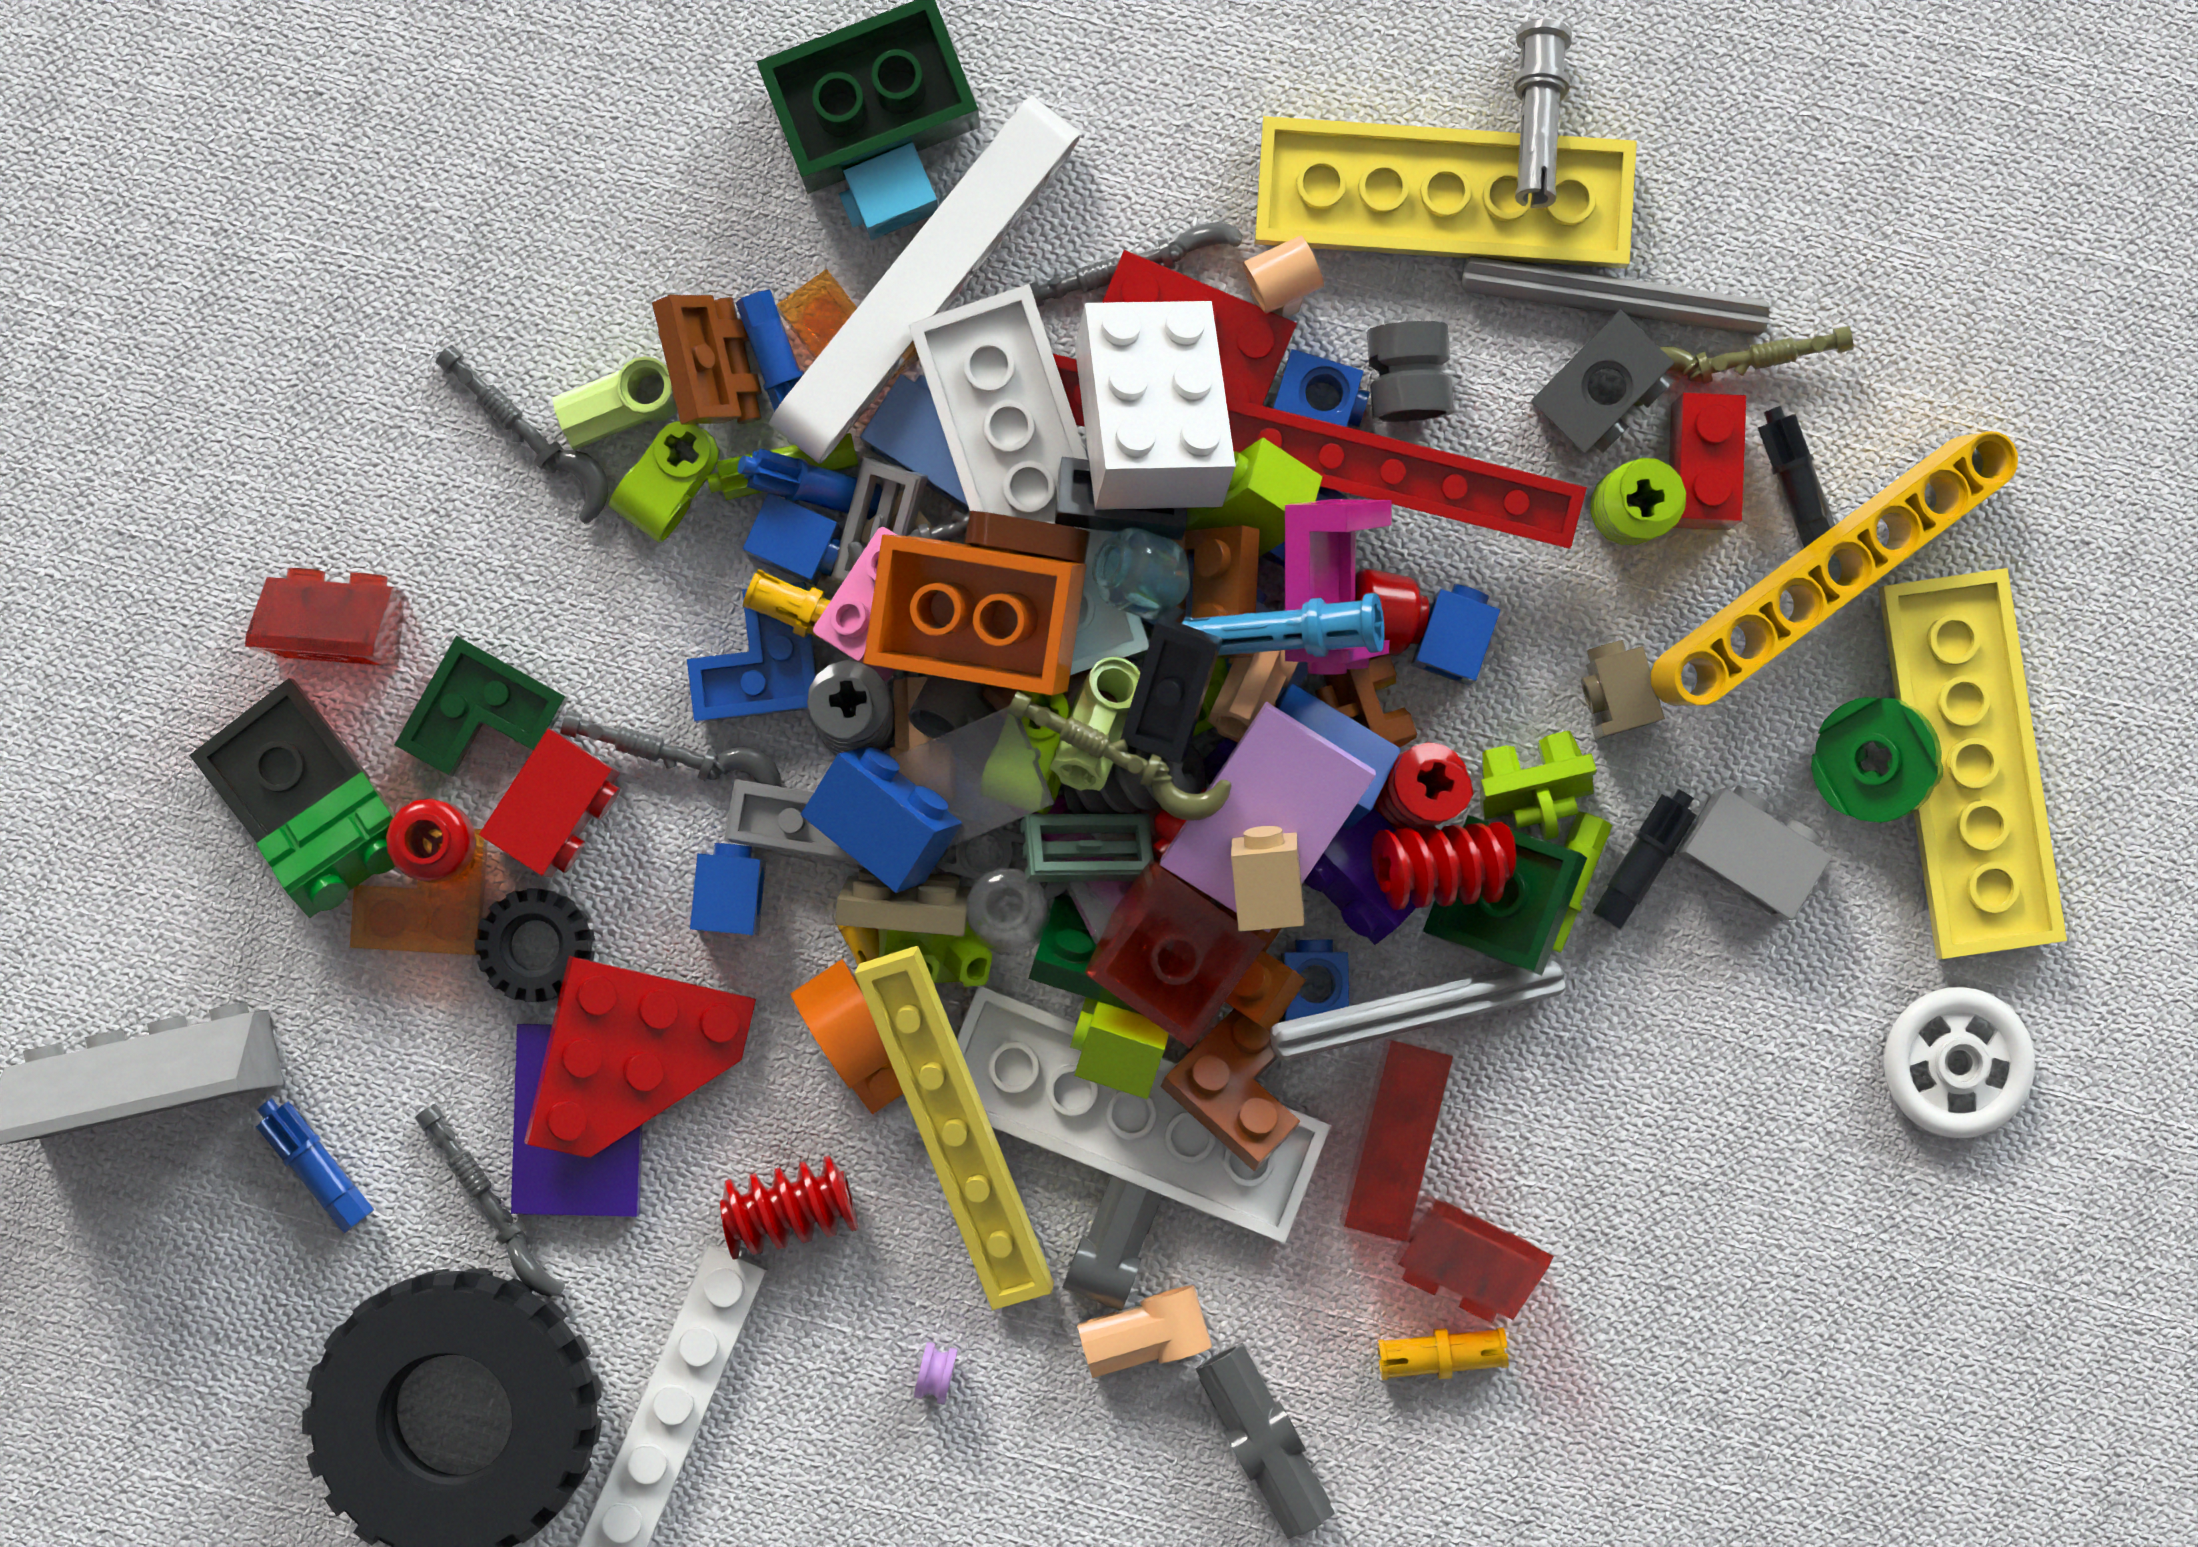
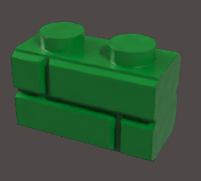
(331, 846)

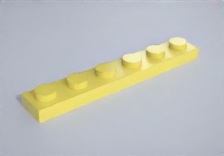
(954, 1127)

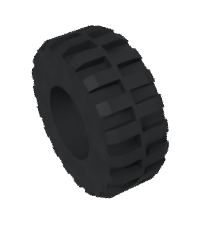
(359, 1433)

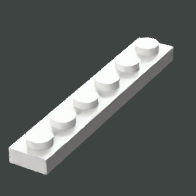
(675, 1401)

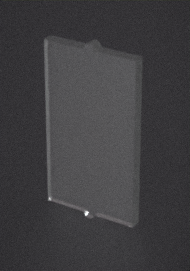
(982, 773)

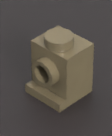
(1620, 689)

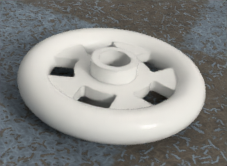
(1930, 1107)

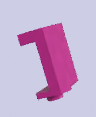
(1322, 565)

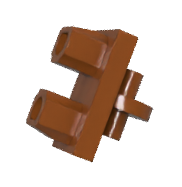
(1356, 698)

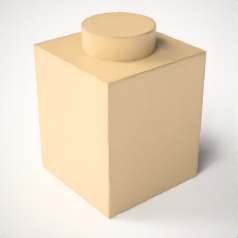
(1267, 879)

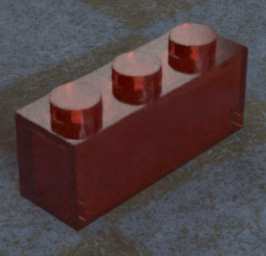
(1395, 1140)

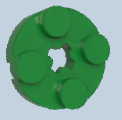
(1912, 769)

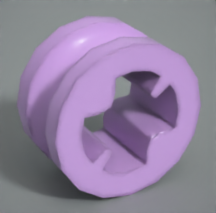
(935, 1373)

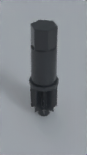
(1796, 474)
(1646, 858)

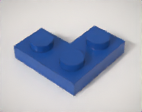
(756, 682)

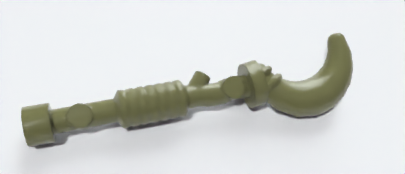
(1759, 355)
(1153, 772)

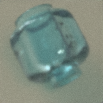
(1141, 573)

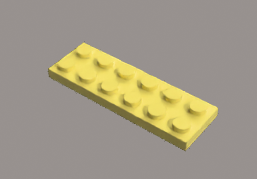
(1440, 193)
(1987, 819)

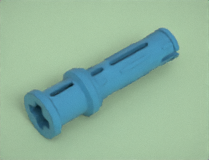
(1314, 627)

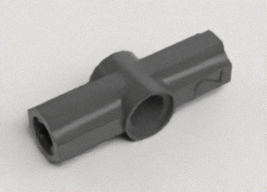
(1265, 1441)

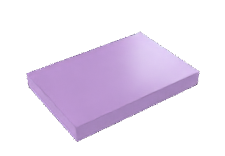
(1279, 779)

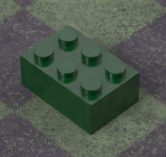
(869, 92)

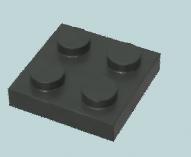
(276, 760)

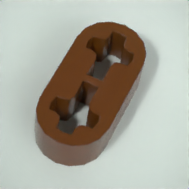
(1027, 536)

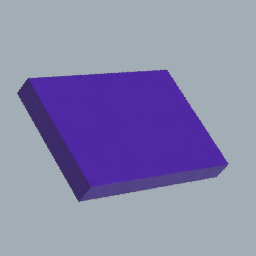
(559, 1181)

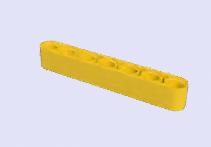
(1861, 560)

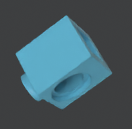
(888, 192)

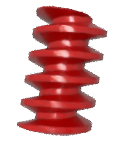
(1425, 788)
(1443, 864)
(786, 1207)

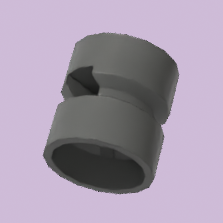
(1410, 371)

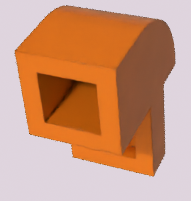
(847, 1034)

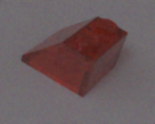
(328, 620)
(1172, 953)
(1470, 1258)

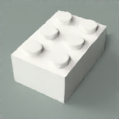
(1154, 405)

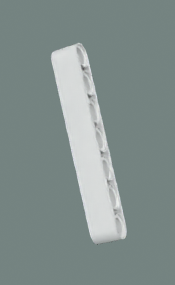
(925, 278)

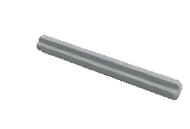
(1612, 294)
(1414, 1010)

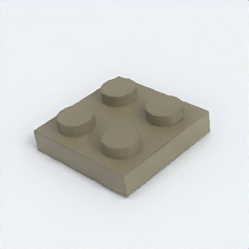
(932, 907)

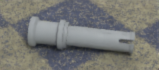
(1540, 88)

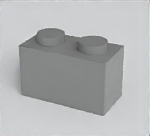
(1755, 852)

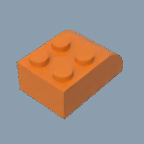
(975, 614)

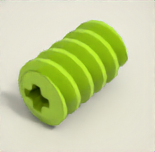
(1646, 480)

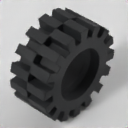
(497, 936)

